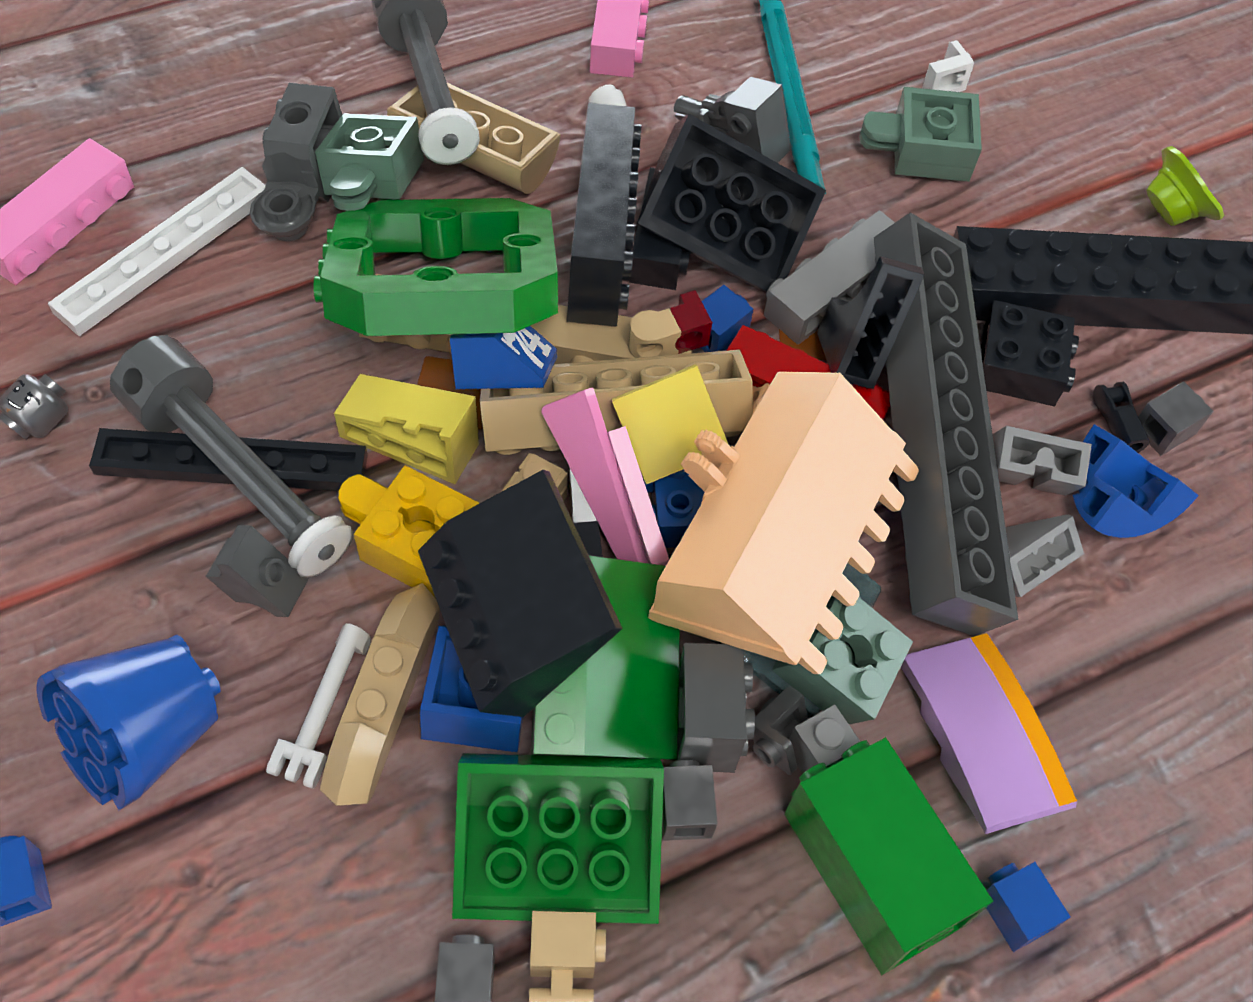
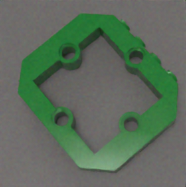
(438, 297)

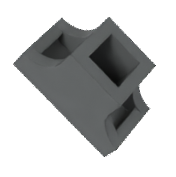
(256, 573)

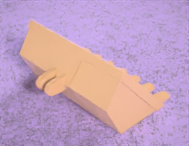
(783, 520)

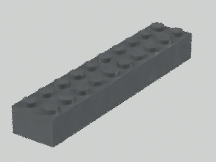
(942, 413)

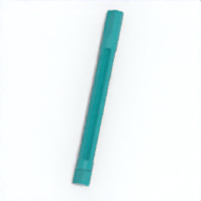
(787, 73)

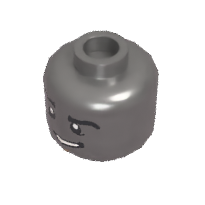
(33, 406)

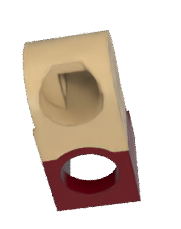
(672, 329)

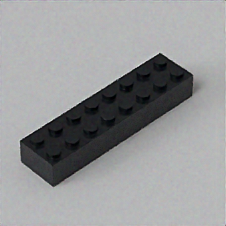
(1114, 278)

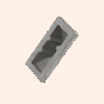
(1041, 550)

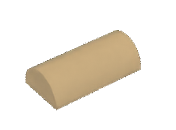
(509, 144)

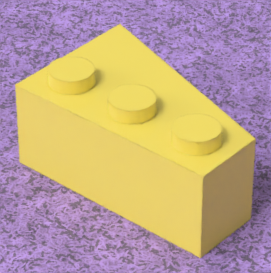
(411, 424)

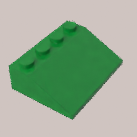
(628, 690)
(558, 837)

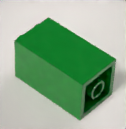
(884, 854)

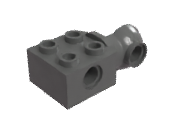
(290, 161)

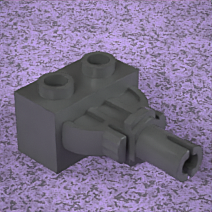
(750, 115)

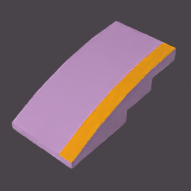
(988, 733)

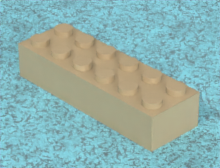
(515, 418)

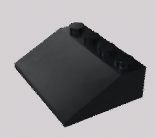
(729, 204)
(518, 595)

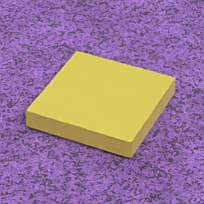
(666, 420)

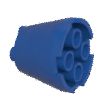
(128, 715)

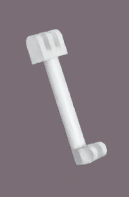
(302, 753)

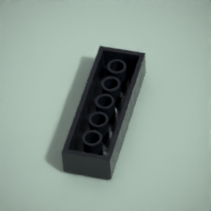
(604, 216)

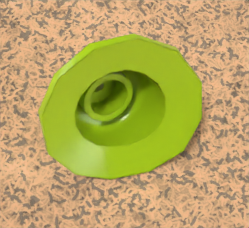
(1180, 192)

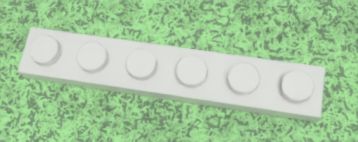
(156, 252)

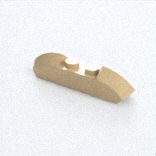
(380, 697)

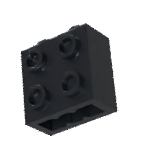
(1028, 352)

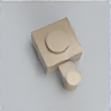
(564, 949)

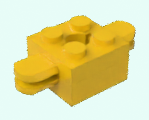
(395, 518)

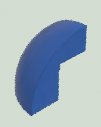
(1127, 492)

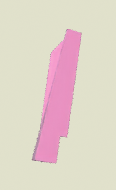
(608, 477)

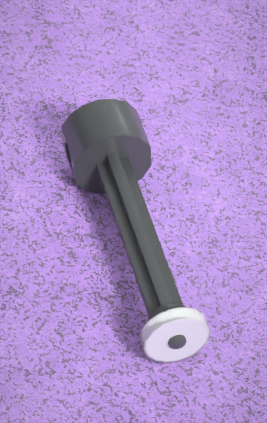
(415, 27)
(170, 391)

